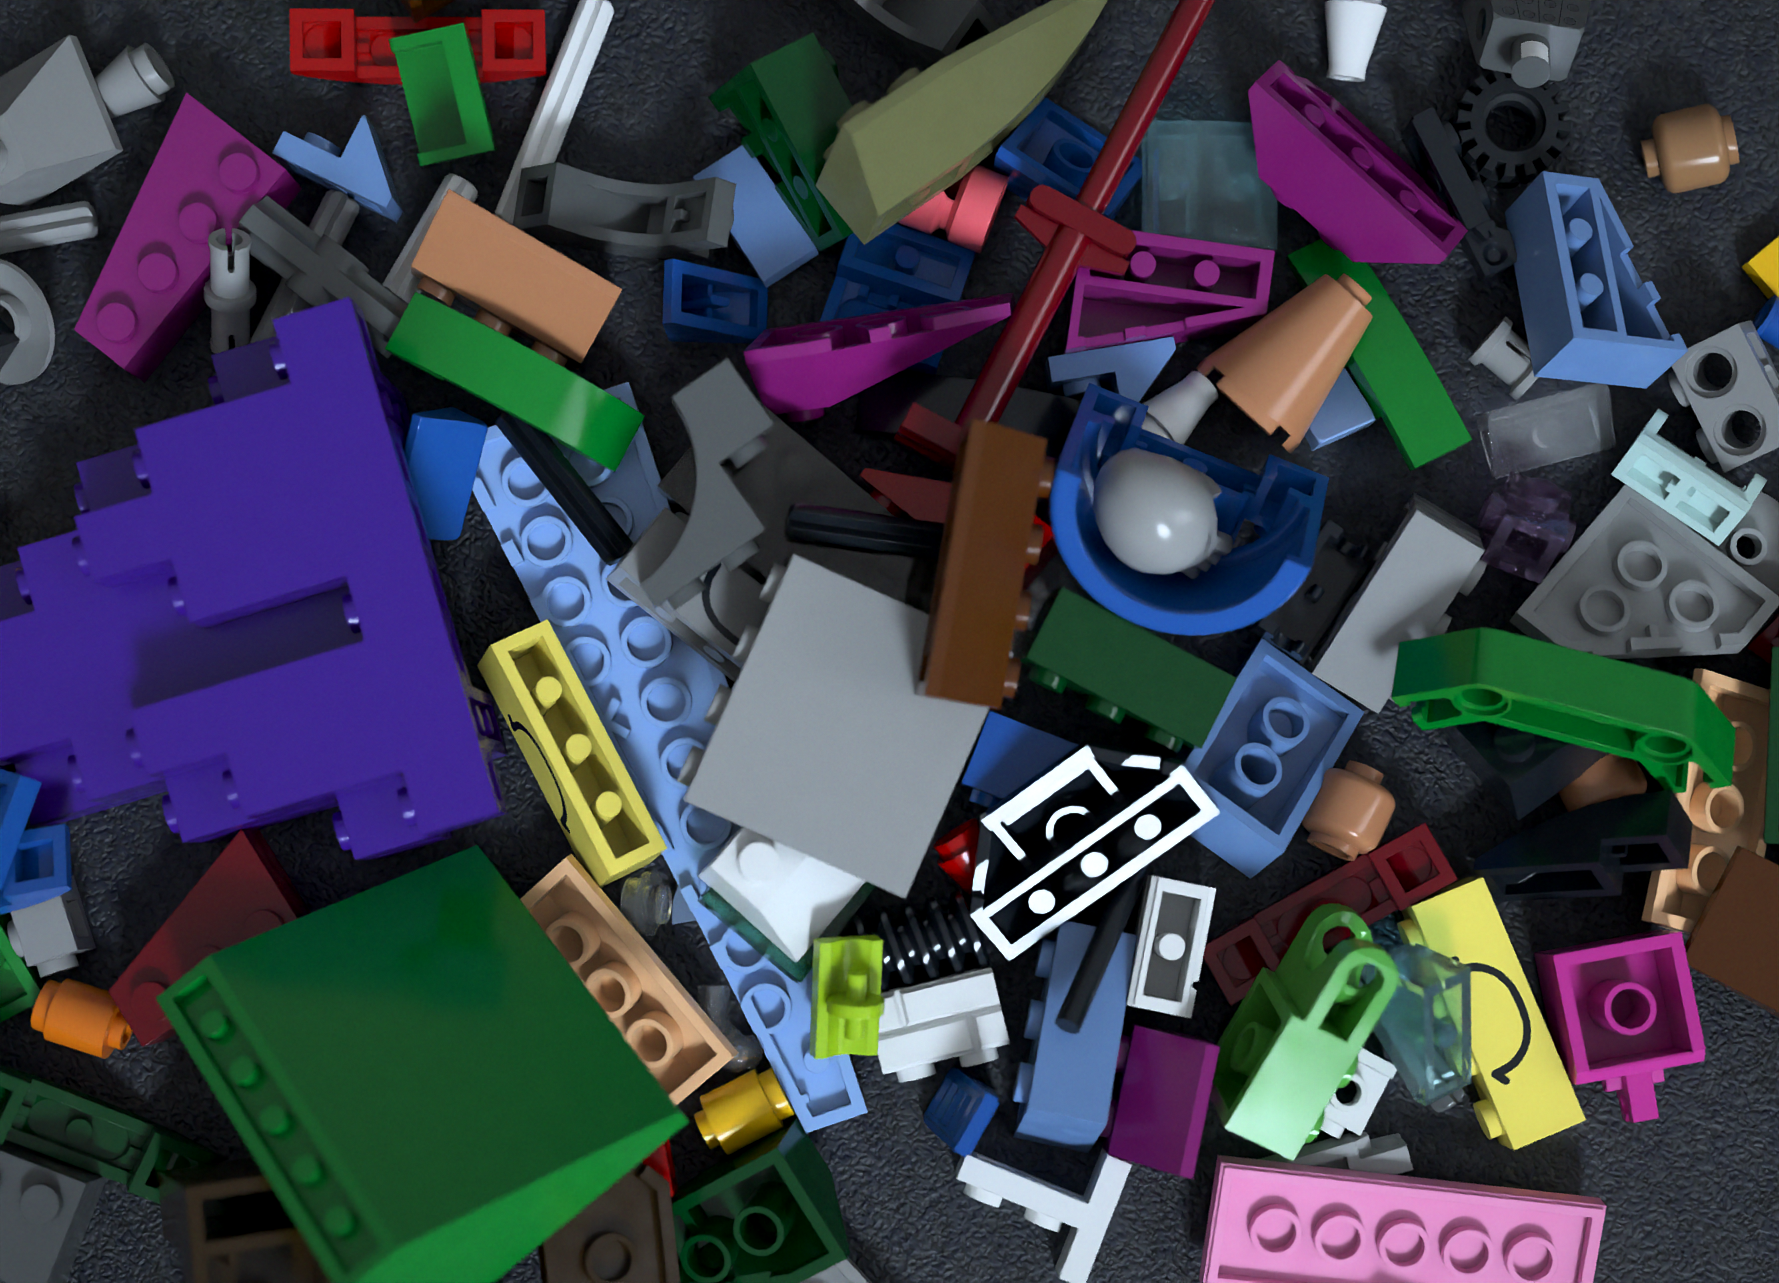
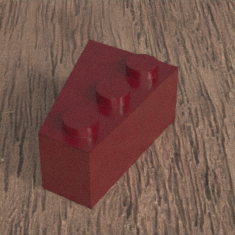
(232, 902)

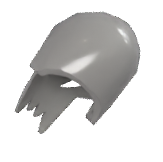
(1158, 514)

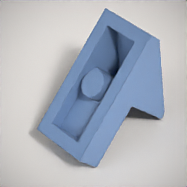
(358, 173)
(1127, 368)

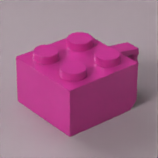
(1622, 1014)

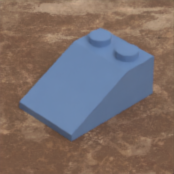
(1267, 756)

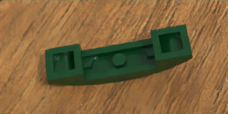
(92, 1133)

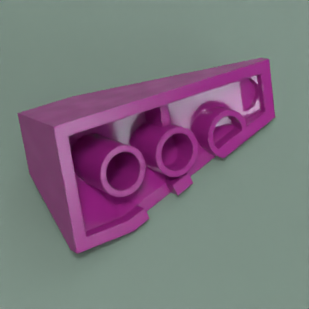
(829, 360)

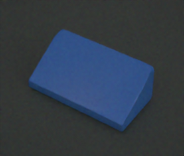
(443, 461)

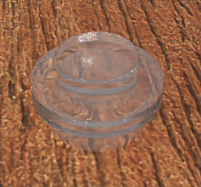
(646, 902)

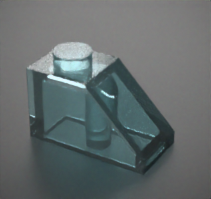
(1428, 1022)

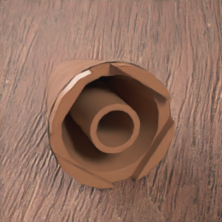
(1292, 356)

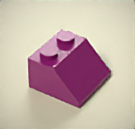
(1160, 1098)

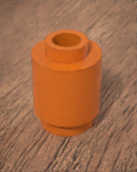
(80, 1018)

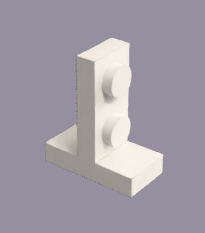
(1053, 1205)

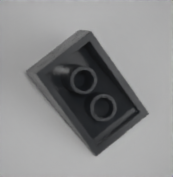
(1518, 764)

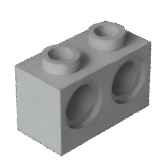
(1751, 389)

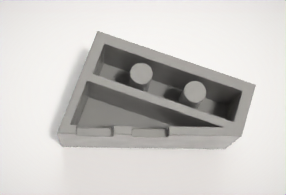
(1400, 601)

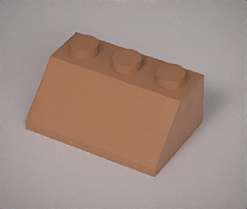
(512, 281)

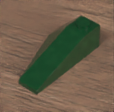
(760, 1215)

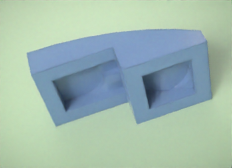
(762, 222)

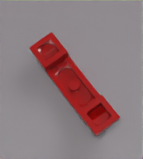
(357, 49)

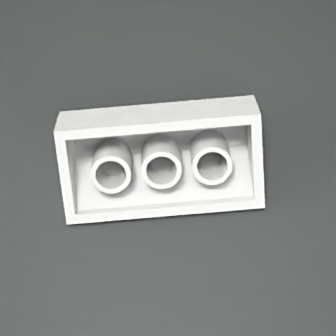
(779, 889)

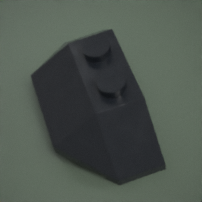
(1077, 837)

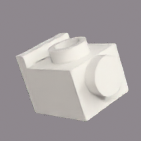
(1370, 1079)

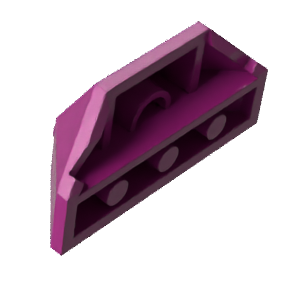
(1344, 176)

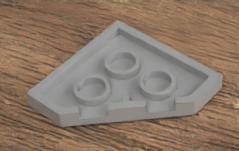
(1645, 590)

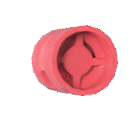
(967, 217)

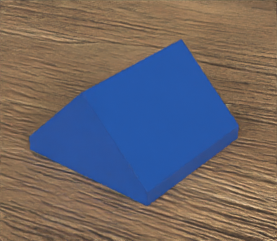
(1057, 152)

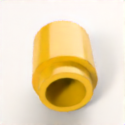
(743, 1111)

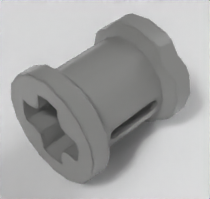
(1506, 357)

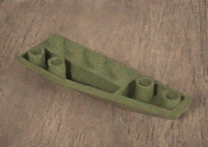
(947, 117)

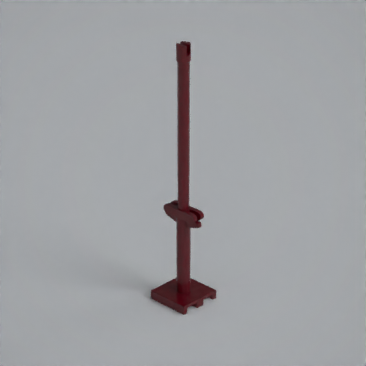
(1073, 237)

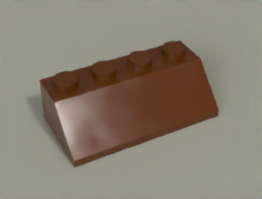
(983, 566)

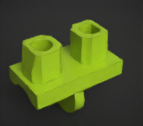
(846, 996)

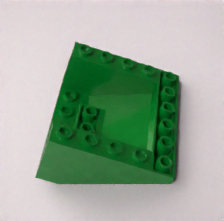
(421, 1076)

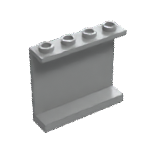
(828, 733)

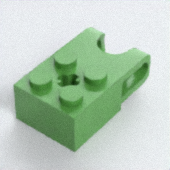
(1300, 1033)

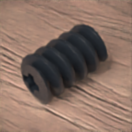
(925, 939)

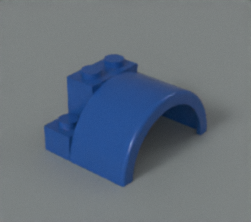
(1235, 592)

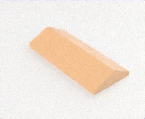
(1719, 815)
(629, 980)

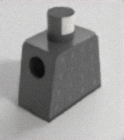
(1526, 36)

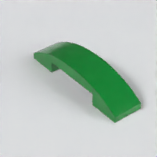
(515, 380)

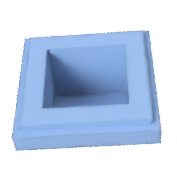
(1340, 415)

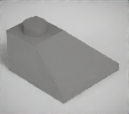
(51, 124)

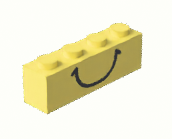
(570, 754)
(1512, 1053)

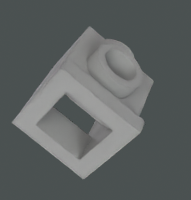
(51, 933)

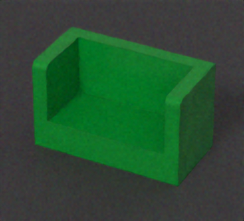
(443, 94)

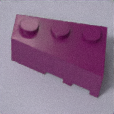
(1169, 291)

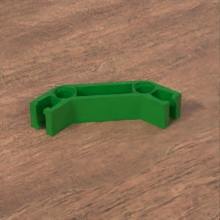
(1566, 698)

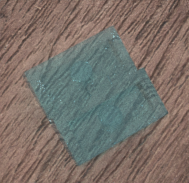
(1206, 184)

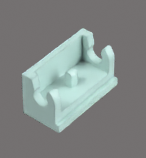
(1685, 484)

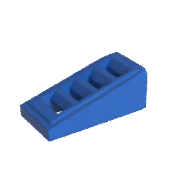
(961, 1110)

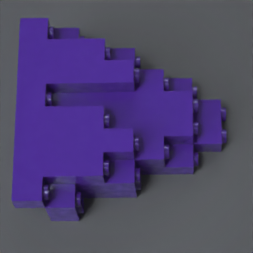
(252, 618)

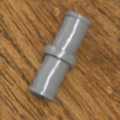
(229, 289)

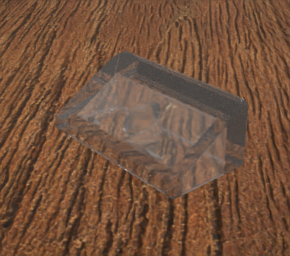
(1547, 430)

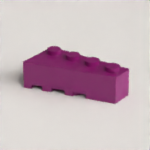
(162, 256)

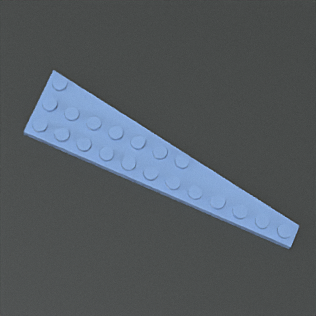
(653, 707)

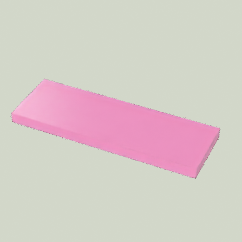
(1387, 1228)

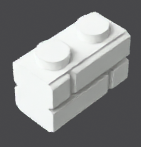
(1169, 945)
(941, 1022)

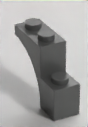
(722, 426)

